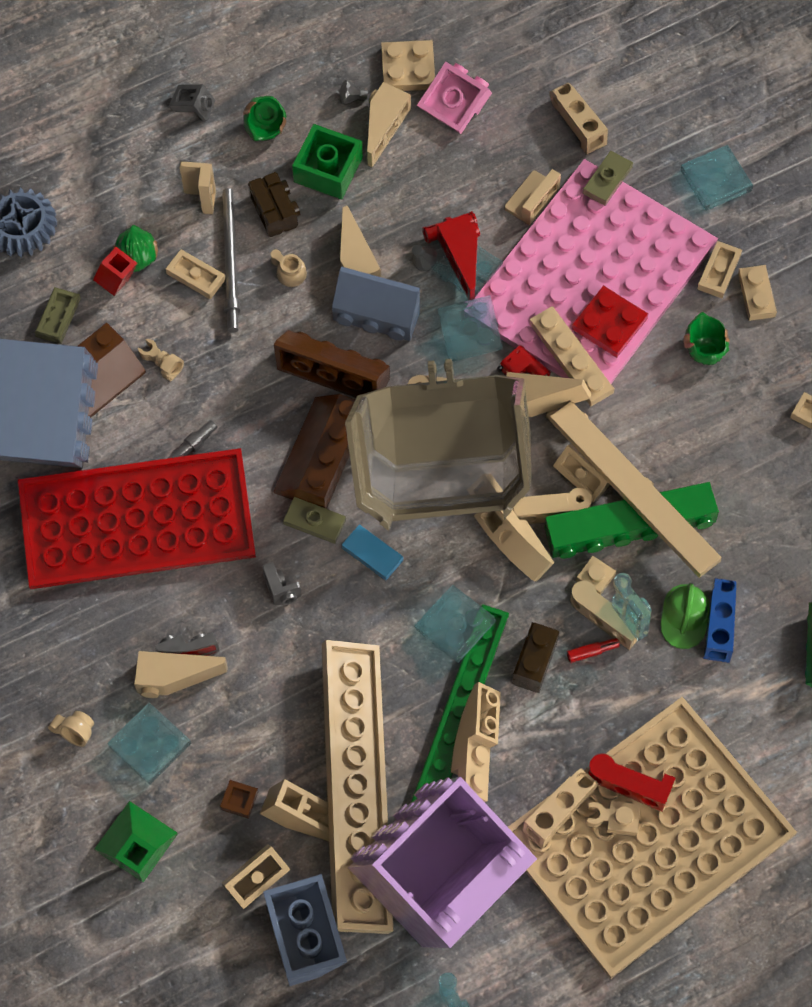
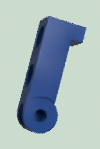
(721, 621)

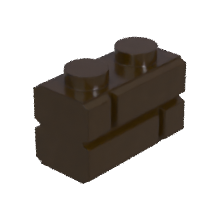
(273, 204)
(535, 657)

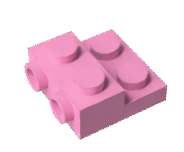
(455, 97)

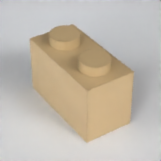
(256, 876)

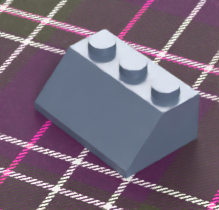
(376, 304)
(305, 929)

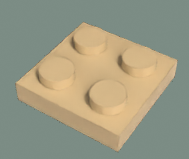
(408, 64)

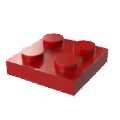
(610, 321)

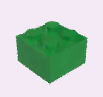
(327, 161)

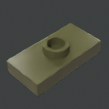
(608, 178)
(57, 315)
(314, 520)

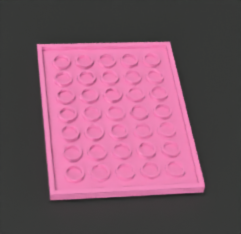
(582, 245)

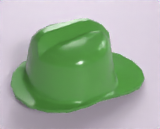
(685, 616)

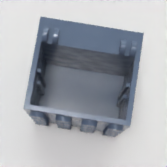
(45, 403)

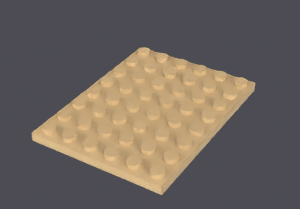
(635, 890)

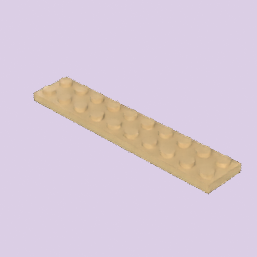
(354, 777)

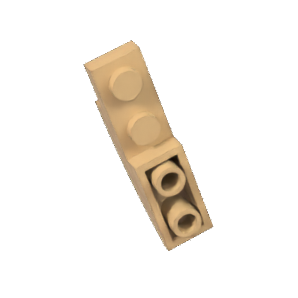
(517, 542)
(475, 737)

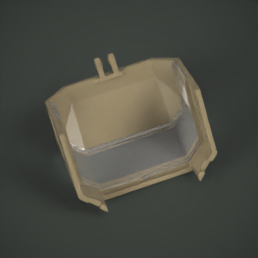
(440, 447)

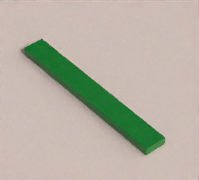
(473, 669)

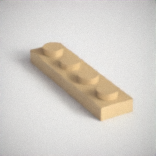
(571, 354)

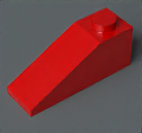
(459, 242)

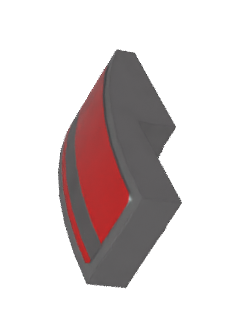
(201, 645)

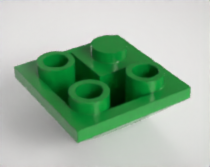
(136, 841)

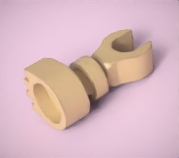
(170, 364)

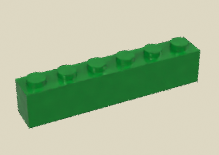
(620, 524)

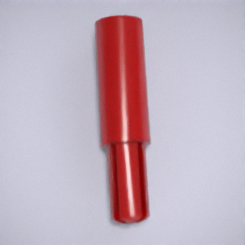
(591, 650)

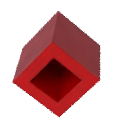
(115, 271)

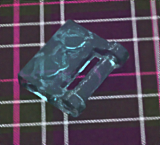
(631, 609)

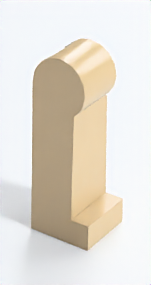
(579, 117)
(536, 508)
(600, 612)
(559, 807)

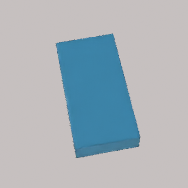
(372, 552)

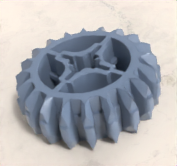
(37, 218)

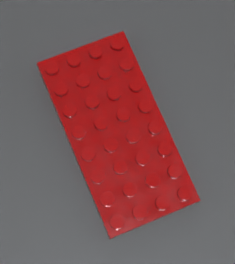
(136, 518)

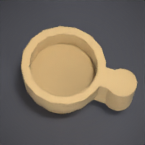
(290, 269)
(73, 728)

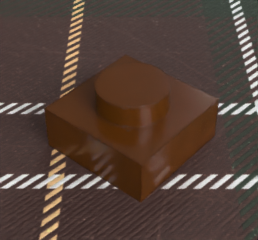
(239, 799)

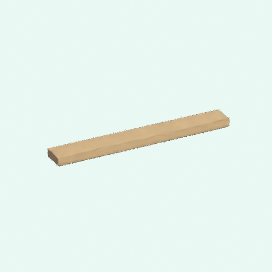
(635, 489)

